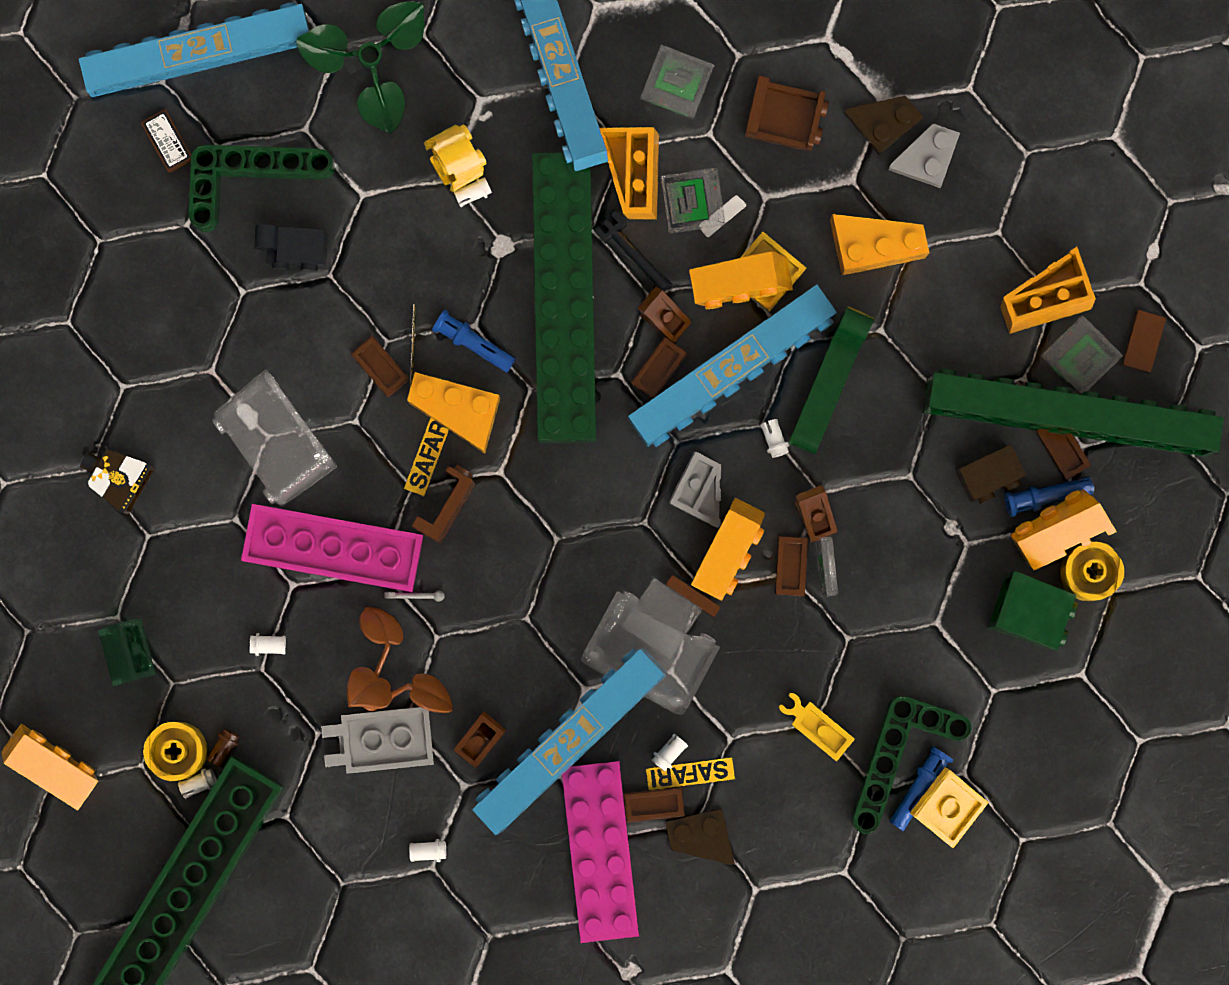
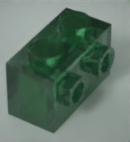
(127, 652)

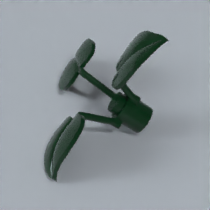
(326, 45)

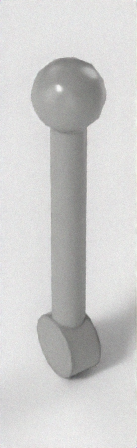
(437, 595)

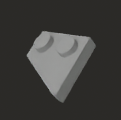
(928, 156)
(699, 490)

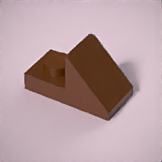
(664, 315)
(815, 513)
(480, 739)

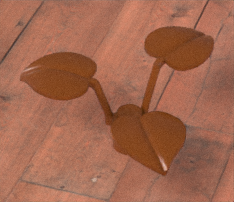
(374, 693)

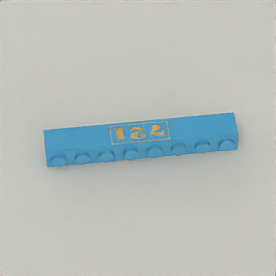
(193, 50)
(564, 81)
(733, 365)
(569, 741)

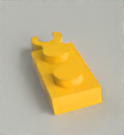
(818, 728)

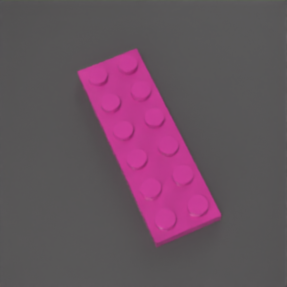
(332, 548)
(600, 852)

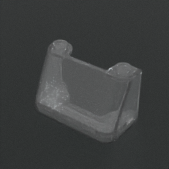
(274, 439)
(682, 656)

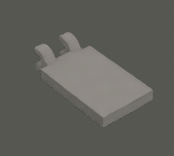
(382, 740)

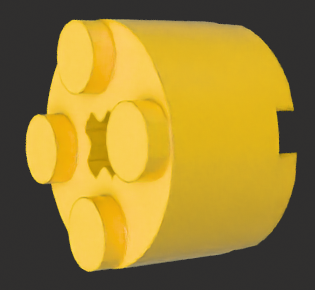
(455, 157)
(1104, 561)
(164, 764)

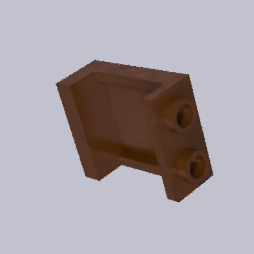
(786, 115)
(451, 508)

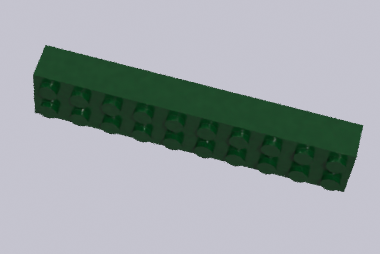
(563, 301)
(1075, 414)
(193, 877)

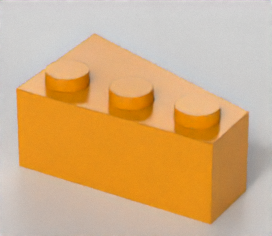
(634, 168)
(876, 243)
(741, 279)
(1049, 296)
(457, 407)
(1061, 528)
(729, 550)
(49, 766)

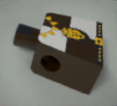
(117, 478)

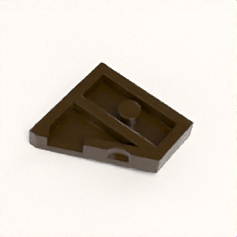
(884, 121)
(701, 836)

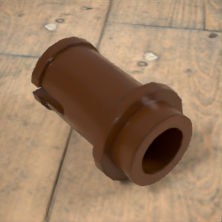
(223, 747)

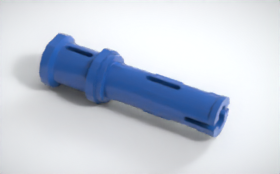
(462, 334)
(1035, 498)
(926, 776)

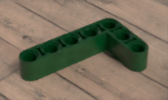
(247, 168)
(830, 379)
(894, 752)

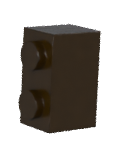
(990, 474)

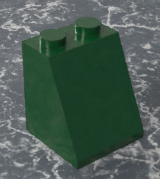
(1033, 611)

